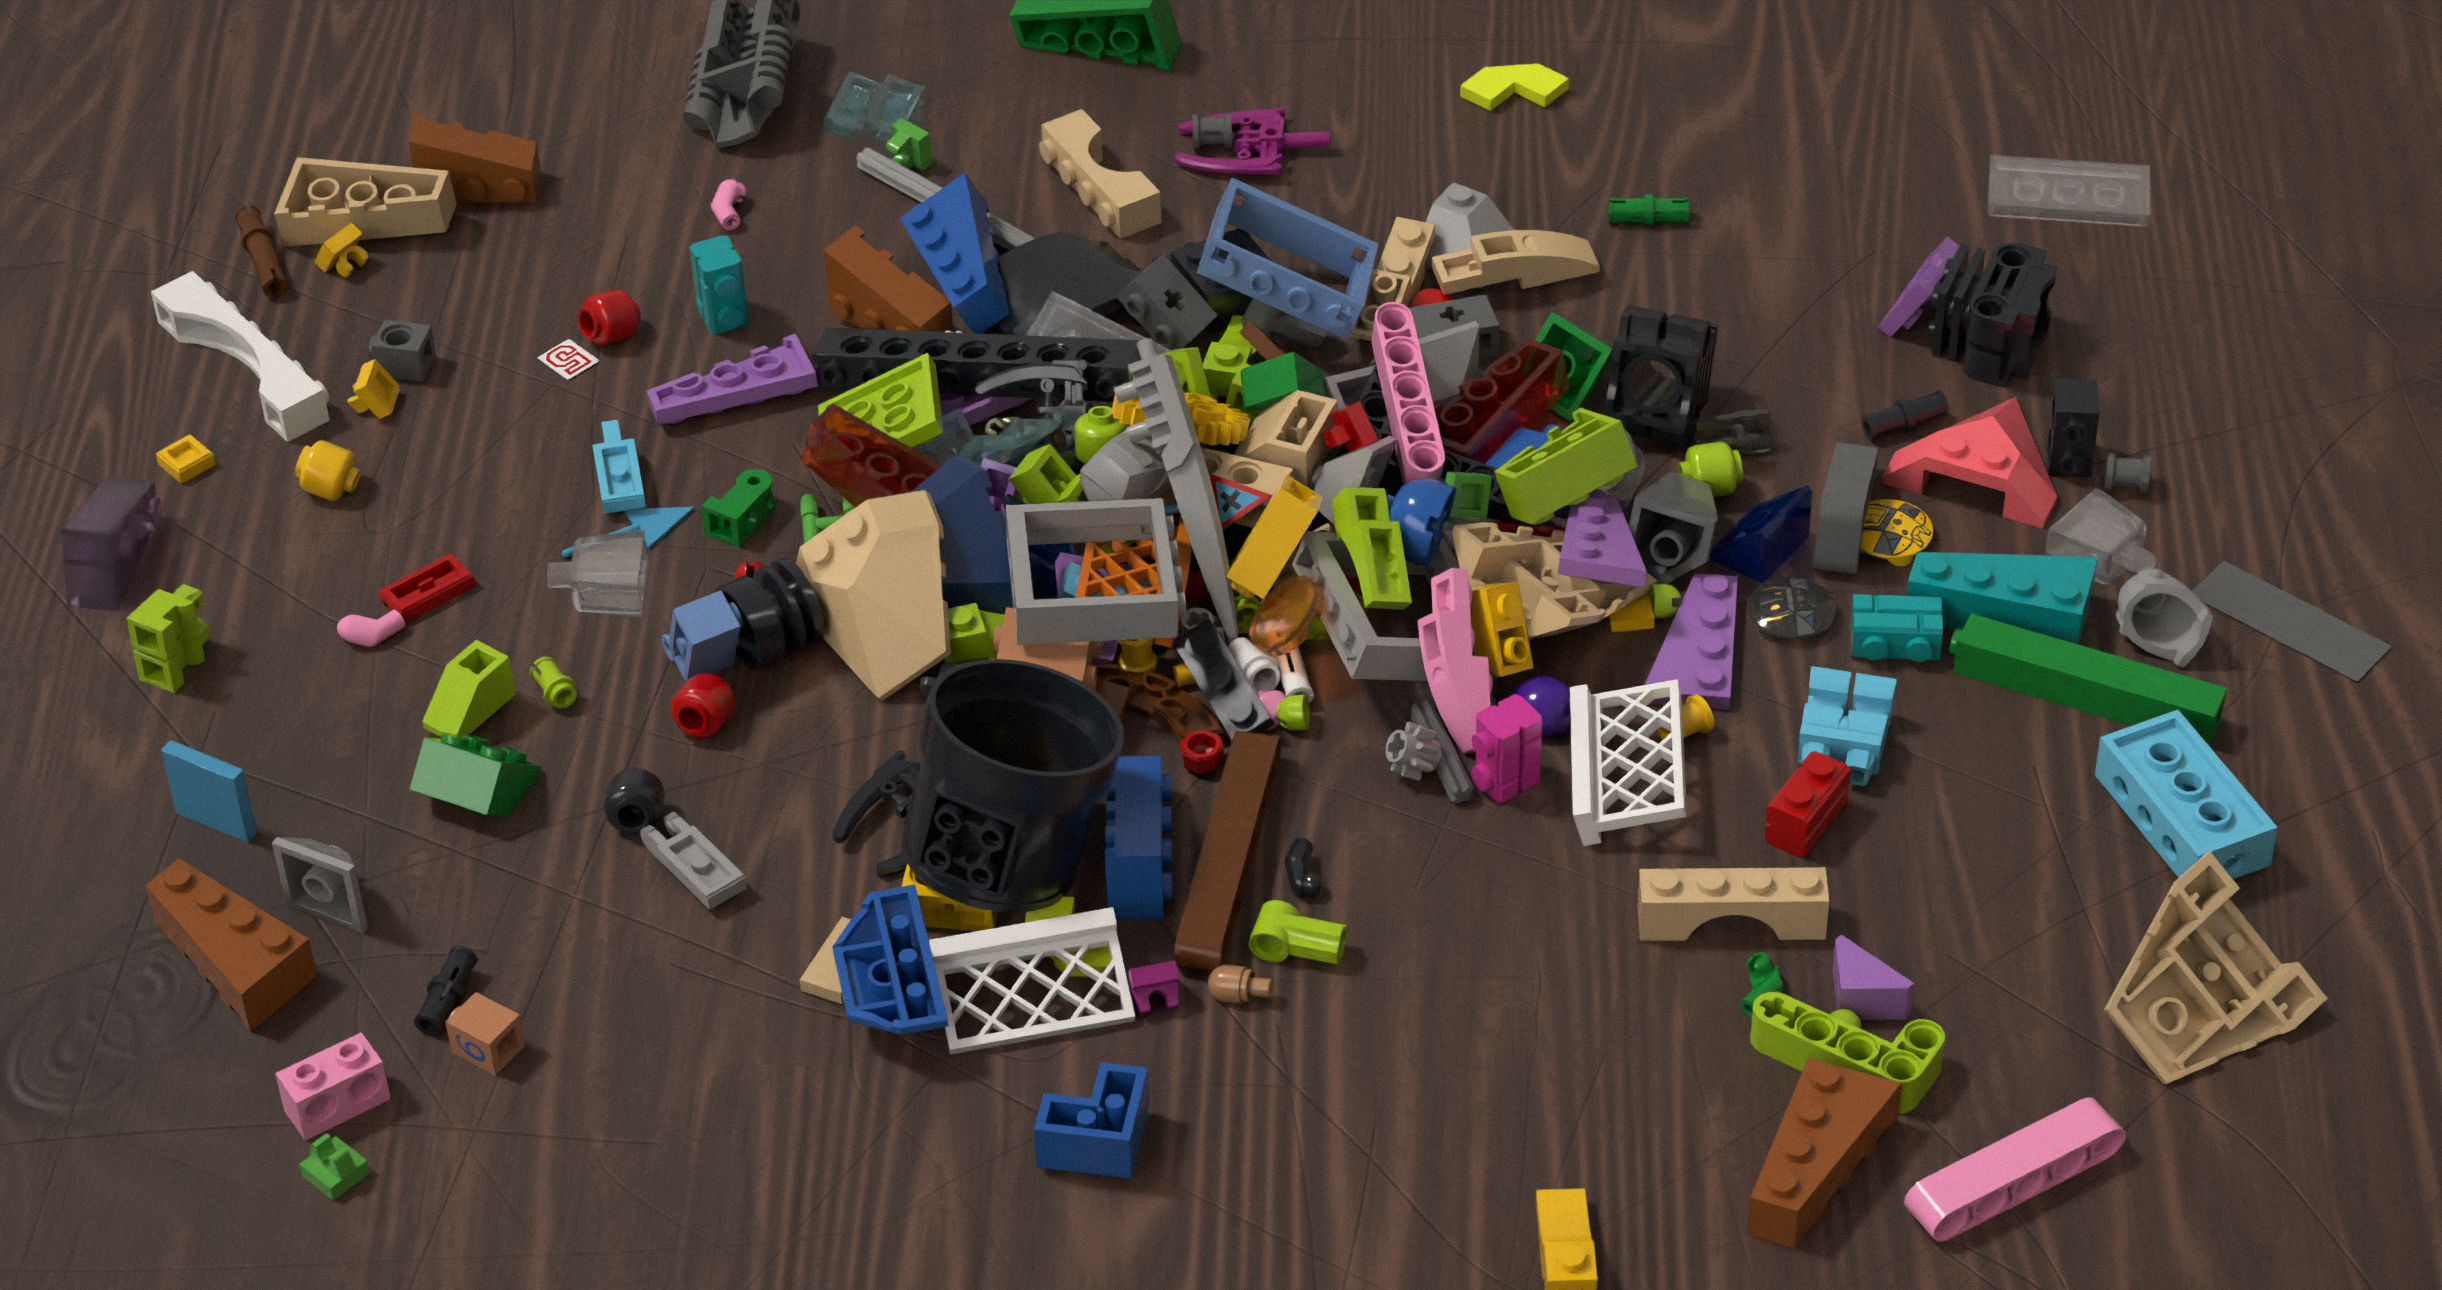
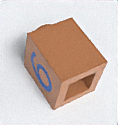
(485, 1033)

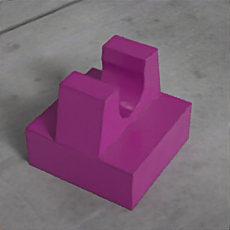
(1151, 980)

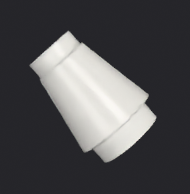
(1258, 667)

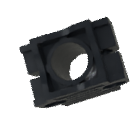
(1996, 311)
(1644, 396)

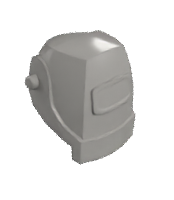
(1124, 471)
(2163, 616)

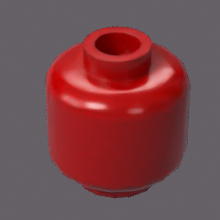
(609, 317)
(703, 705)

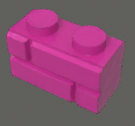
(1507, 748)

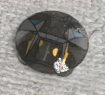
(1792, 609)

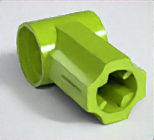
(1284, 932)

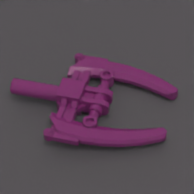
(1267, 141)

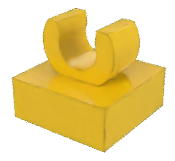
(339, 249)
(374, 390)

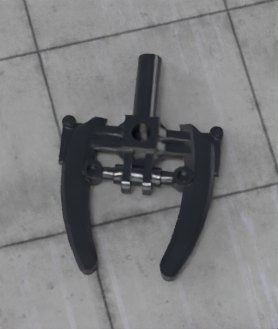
(1049, 375)
(880, 785)

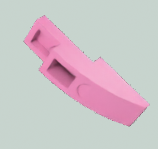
(1456, 678)

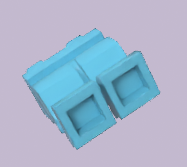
(1851, 738)

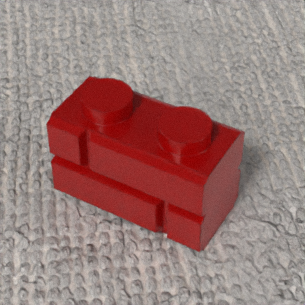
(1807, 804)

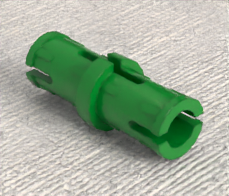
(1648, 210)

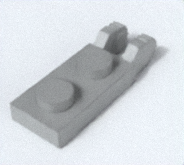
(695, 861)

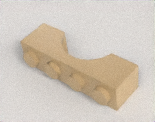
(1121, 199)
(1682, 899)

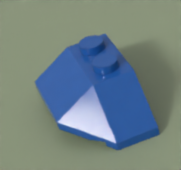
(889, 965)

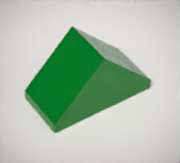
(1277, 378)

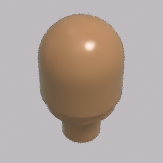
(1238, 984)

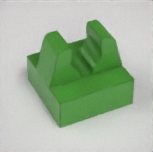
(910, 145)
(1471, 494)
(333, 1166)

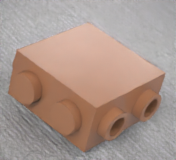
(1067, 657)

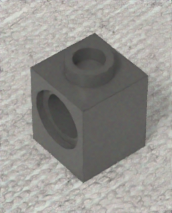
(404, 349)

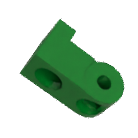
(741, 509)

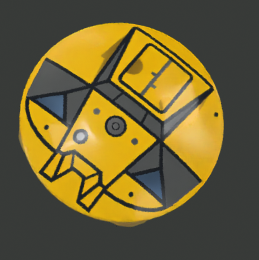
(1895, 531)

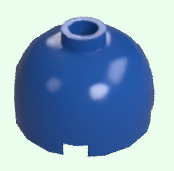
(1421, 513)

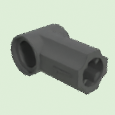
(1283, 324)

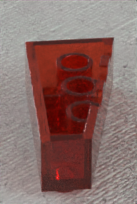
(1507, 398)
(862, 459)

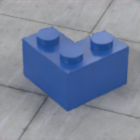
(1095, 1132)

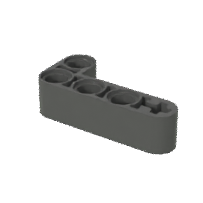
(1845, 507)

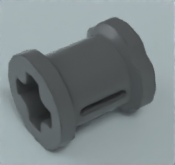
(1212, 131)
(2127, 472)

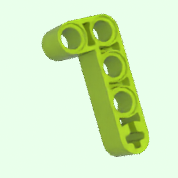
(1796, 1031)

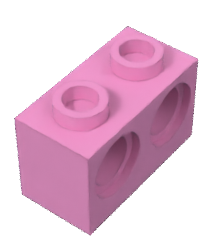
(333, 1086)

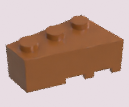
(479, 164)
(877, 293)

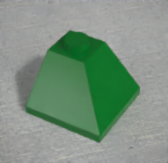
(1584, 357)

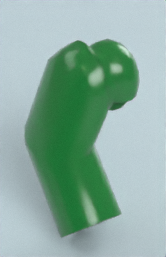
(1763, 977)

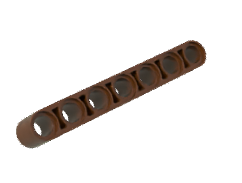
(1228, 851)

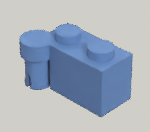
(703, 635)

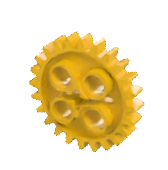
(1212, 421)

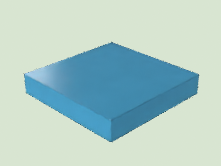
(209, 791)

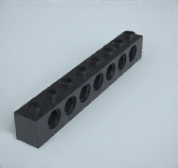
(962, 360)

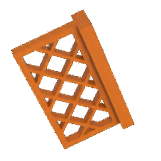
(1095, 558)

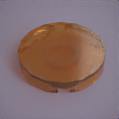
(1285, 616)

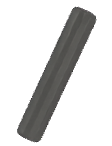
(1450, 766)

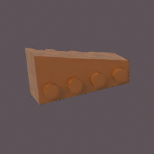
(233, 943)
(1819, 1143)

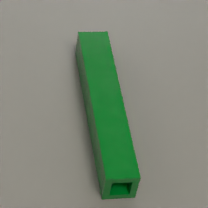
(2082, 676)

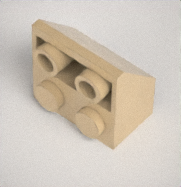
(1291, 434)

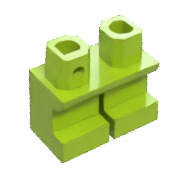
(168, 636)

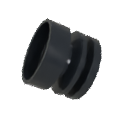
(776, 612)

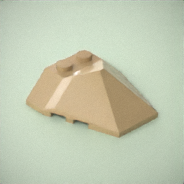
(882, 589)
(1549, 600)
(2205, 980)

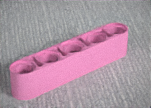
(1405, 382)
(2014, 1169)

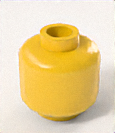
(327, 470)

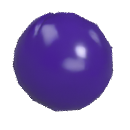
(1550, 699)

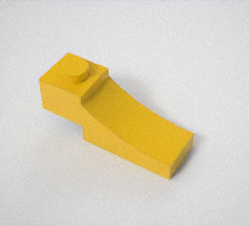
(1565, 1240)

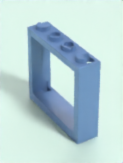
(1300, 234)

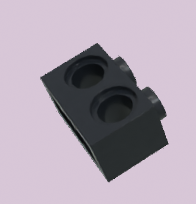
(2072, 427)

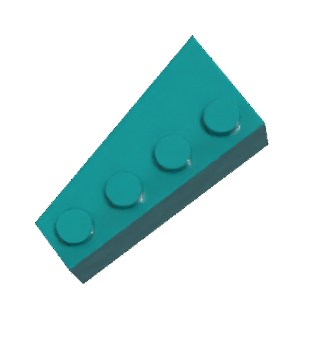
(2019, 590)

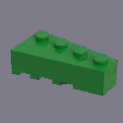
(1100, 27)

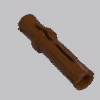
(257, 240)

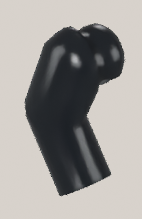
(1296, 863)

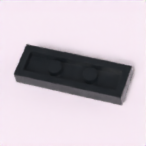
(1222, 680)

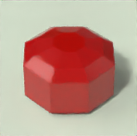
(1202, 751)

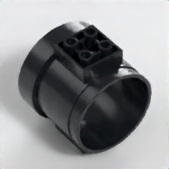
(1008, 783)

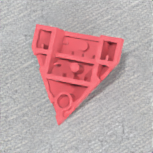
(1985, 450)

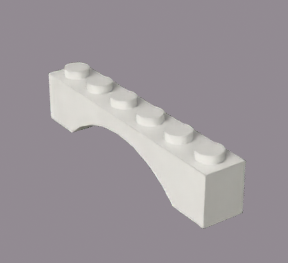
(199, 315)

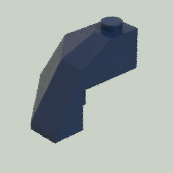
(973, 537)

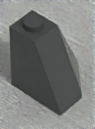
(1674, 526)

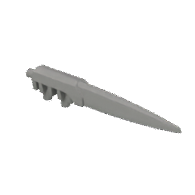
(1178, 444)

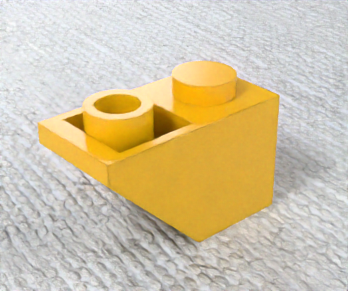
(1500, 628)

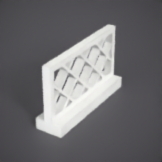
(1591, 769)
(1026, 942)

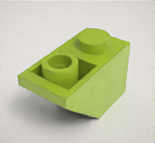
(470, 690)

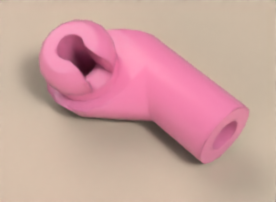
(726, 195)
(370, 631)

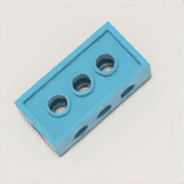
(2184, 796)

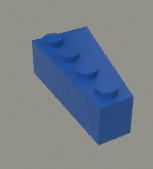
(959, 249)
(1135, 839)

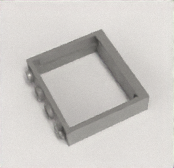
(1094, 616)
(1362, 652)

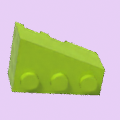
(1566, 467)

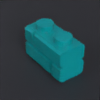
(719, 284)
(1896, 627)

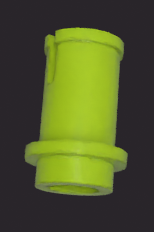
(558, 689)

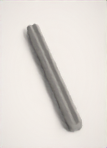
(922, 188)

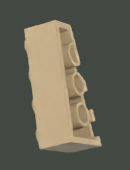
(374, 197)

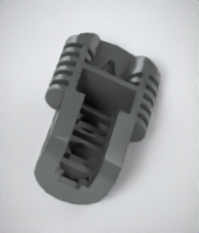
(740, 80)

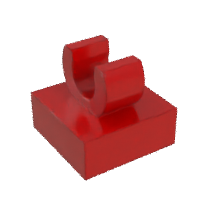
(1351, 428)

